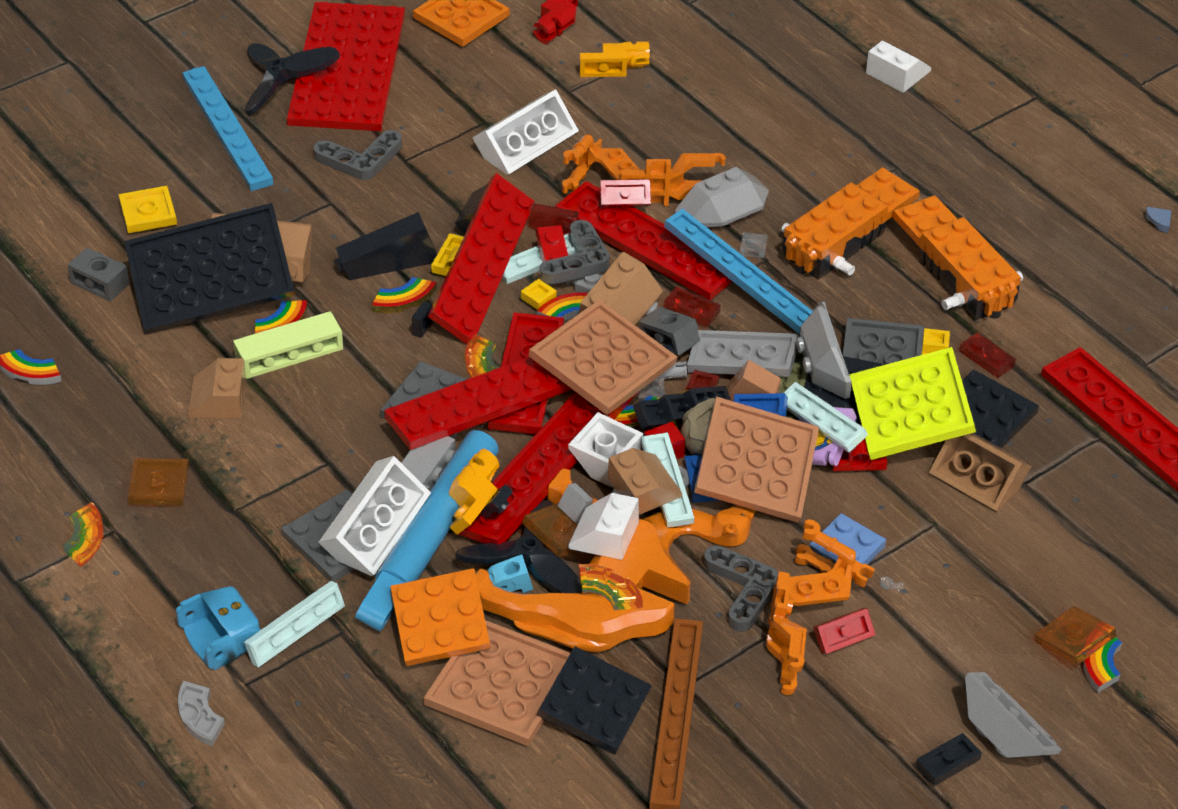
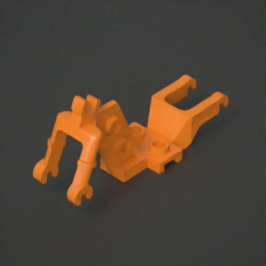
(663, 179)
(788, 639)

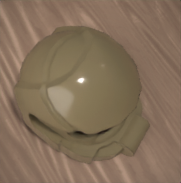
(696, 425)

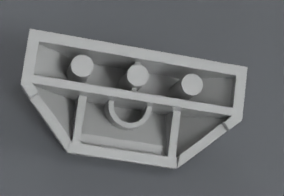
(725, 198)
(822, 353)
(1004, 720)

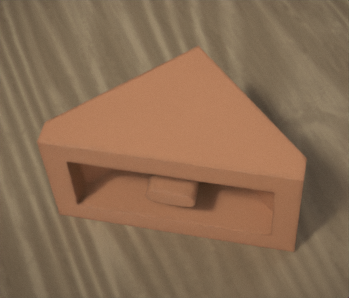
(753, 380)

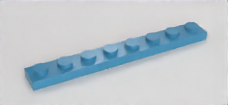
(228, 129)
(738, 269)

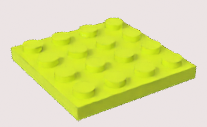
(912, 403)

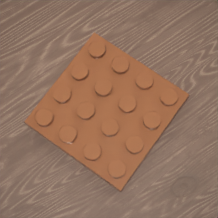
(603, 356)
(757, 459)
(499, 685)

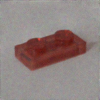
(548, 216)
(692, 305)
(987, 355)

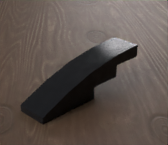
(673, 406)

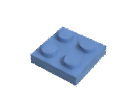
(854, 535)

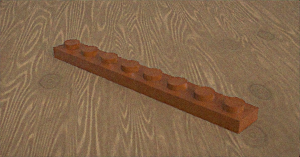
(676, 715)

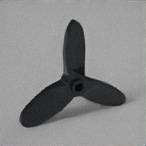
(282, 69)
(541, 562)

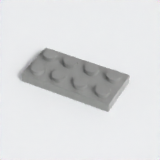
(729, 350)

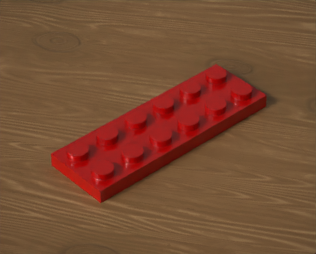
(524, 333)

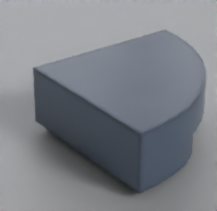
(1159, 217)

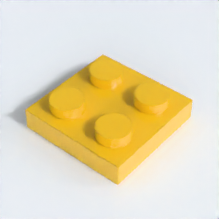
(147, 209)

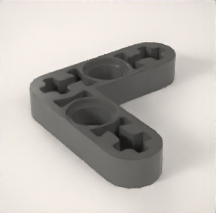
(330, 153)
(551, 270)
(753, 585)

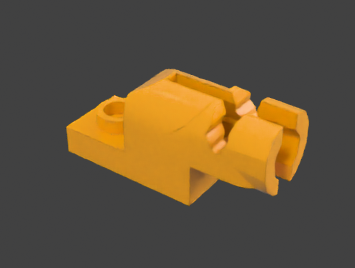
(615, 59)
(473, 488)

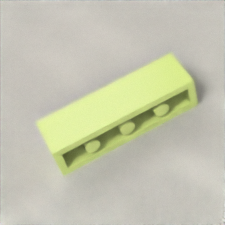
(289, 344)

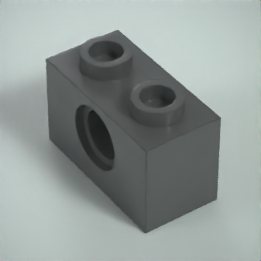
(98, 274)
(671, 329)

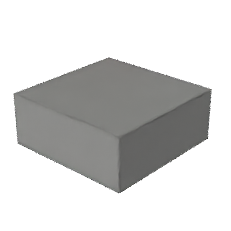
(574, 502)

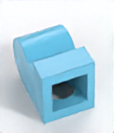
(511, 575)

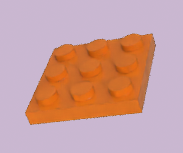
(461, 19)
(440, 617)

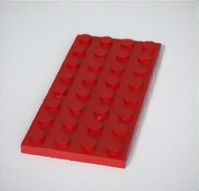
(358, 85)

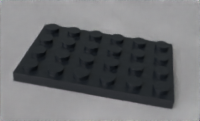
(209, 268)

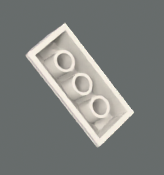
(526, 133)
(375, 516)

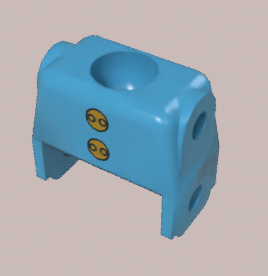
(217, 625)

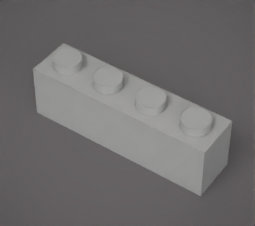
(430, 460)

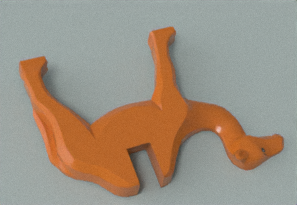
(589, 618)

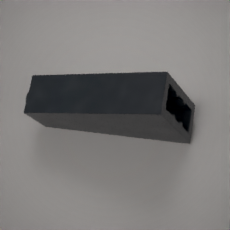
(388, 249)

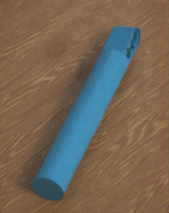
(421, 536)

